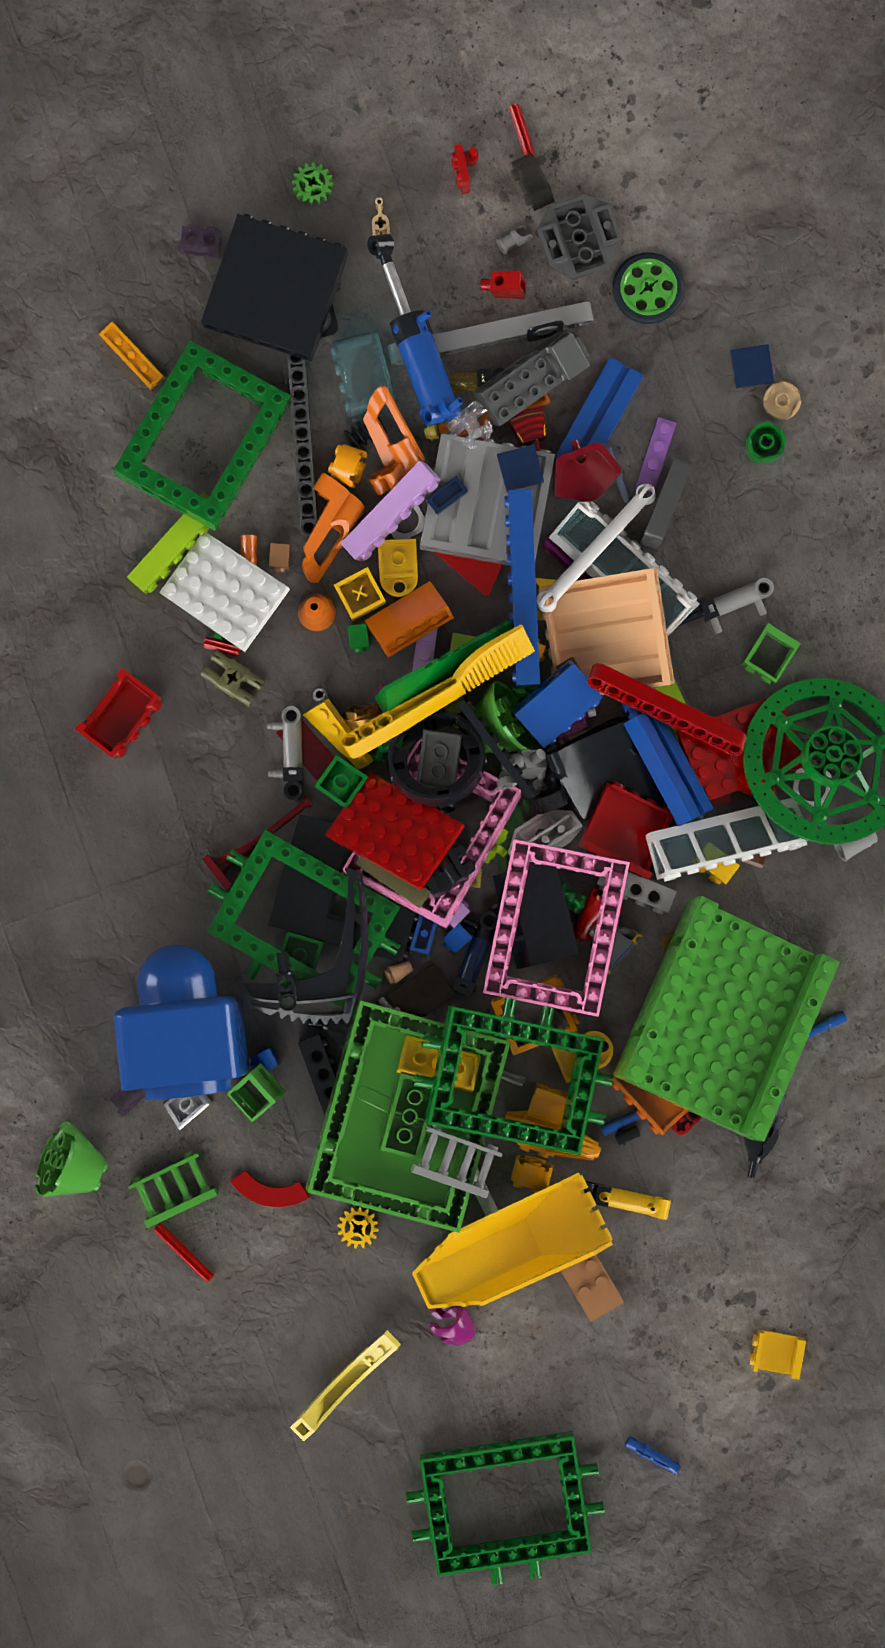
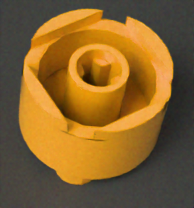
(348, 465)
(531, 1173)

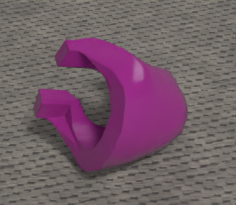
(459, 1331)

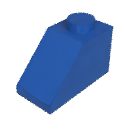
(456, 938)
(267, 1058)

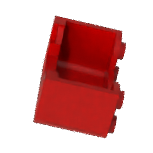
(120, 715)

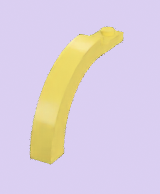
(343, 1384)

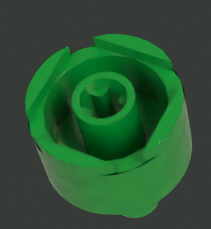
(770, 434)

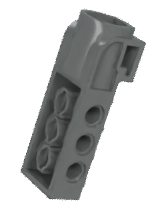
(532, 376)

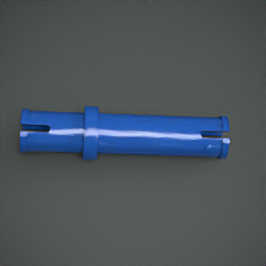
(645, 1451)

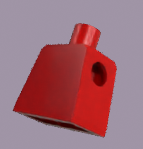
(505, 284)

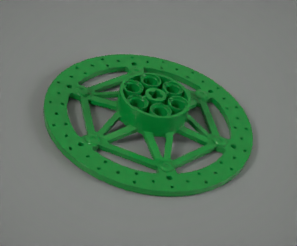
(753, 749)

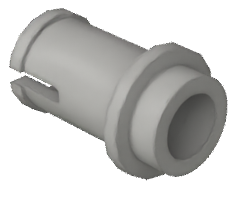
(320, 700)

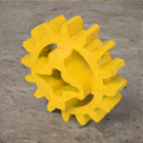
(365, 1237)

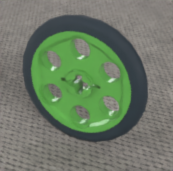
(645, 262)

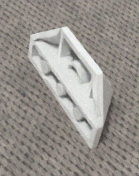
(551, 829)

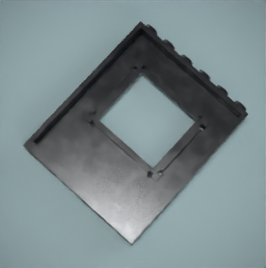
(304, 903)

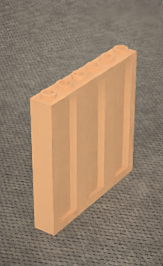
(612, 623)

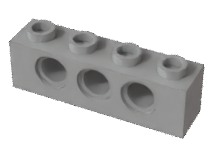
(665, 894)

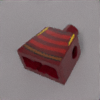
(529, 427)

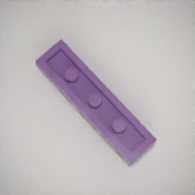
(656, 453)

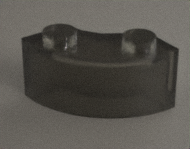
(532, 182)

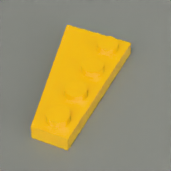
(334, 728)

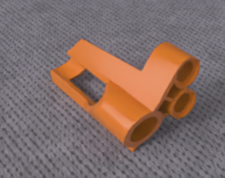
(397, 457)
(341, 514)

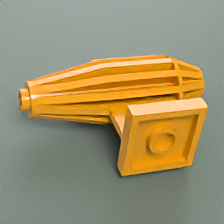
(547, 1110)

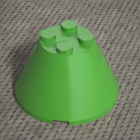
(496, 711)
(69, 1164)

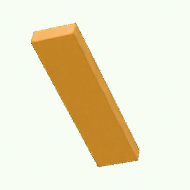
(131, 355)

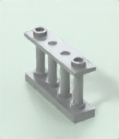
(441, 1174)

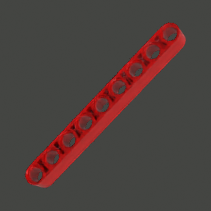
(667, 709)

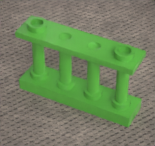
(171, 1207)

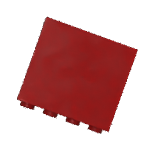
(620, 827)

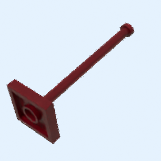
(220, 870)

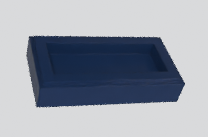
(446, 495)

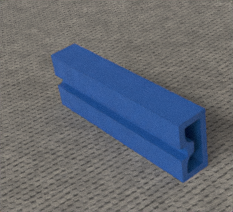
(603, 406)
(668, 767)

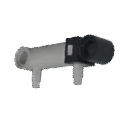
(292, 752)

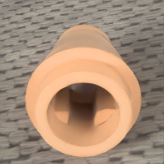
(397, 972)

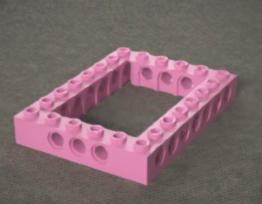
(503, 805)
(584, 1001)

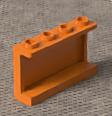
(409, 619)
(656, 1110)

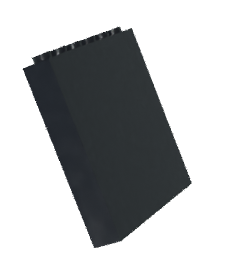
(274, 287)

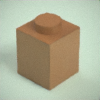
(279, 557)

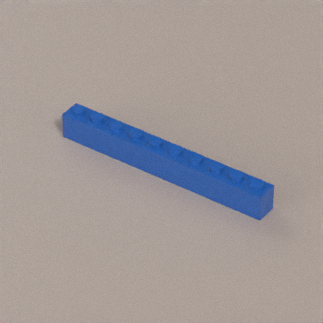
(523, 580)

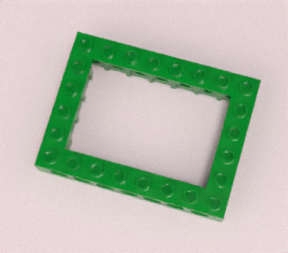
(210, 511)

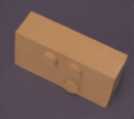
(592, 1287)

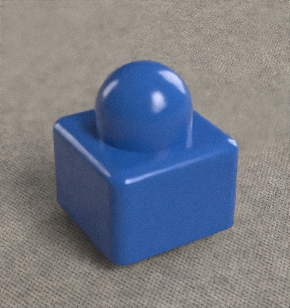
(182, 1032)

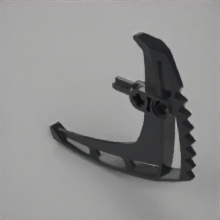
(324, 987)

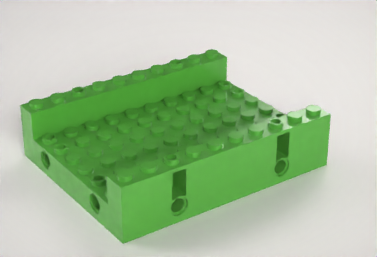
(726, 1019)
(379, 1127)

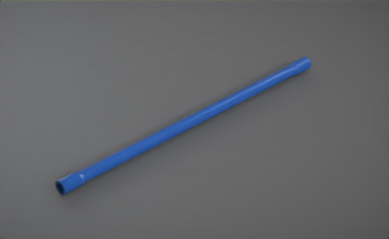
(829, 1022)

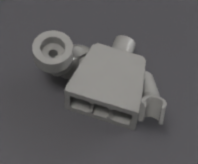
(533, 765)

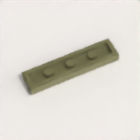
(399, 886)

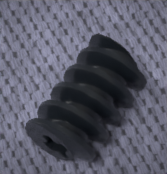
(359, 435)

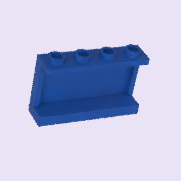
(557, 704)

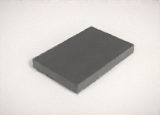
(439, 758)

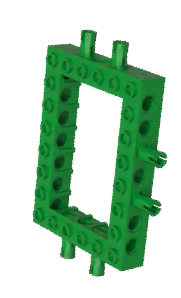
(263, 952)
(580, 1091)
(515, 1550)

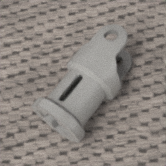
(513, 239)

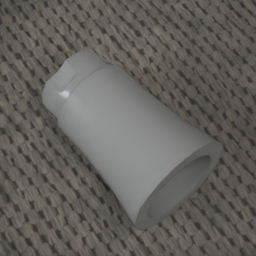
(848, 850)

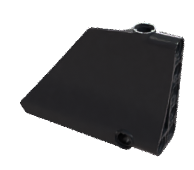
(599, 758)

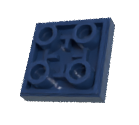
(752, 366)
(520, 468)

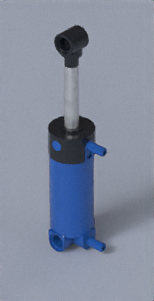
(417, 345)

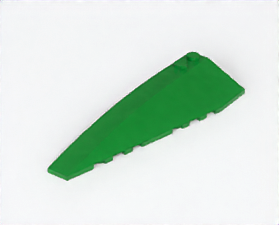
(435, 671)

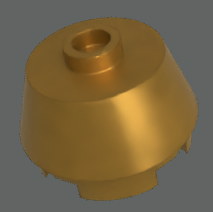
(360, 715)

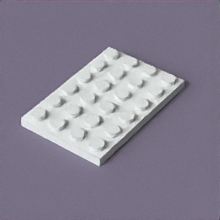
(224, 591)

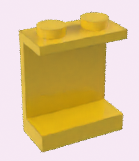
(777, 1353)

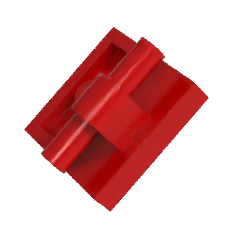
(460, 161)

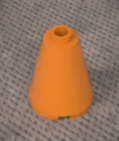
(316, 619)

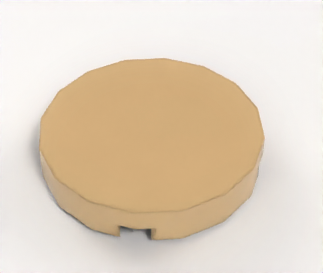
(782, 400)

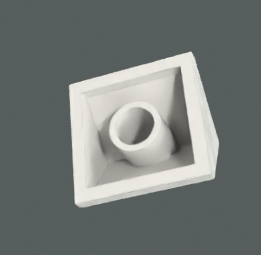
(186, 1108)

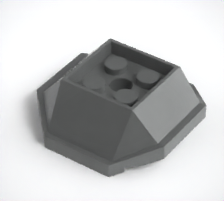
(582, 217)

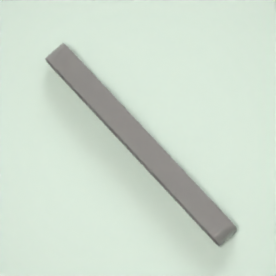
(504, 330)

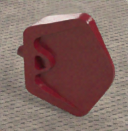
(584, 472)

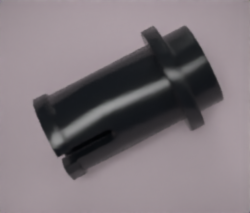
(627, 1135)

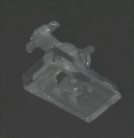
(468, 420)

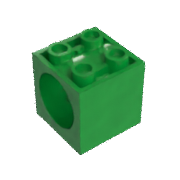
(341, 781)

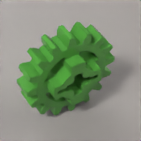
(315, 176)

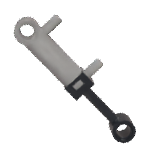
(730, 601)

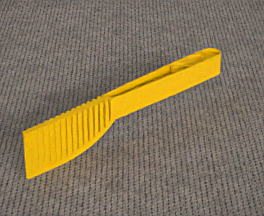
(479, 666)

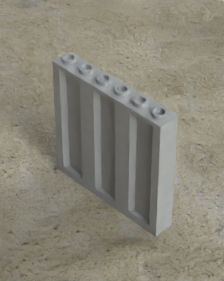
(476, 522)

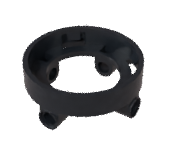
(443, 797)

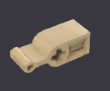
(380, 218)

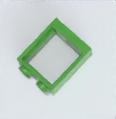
(780, 637)
(265, 1084)

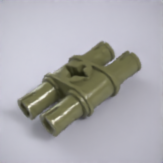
(231, 668)

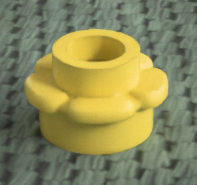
(431, 432)

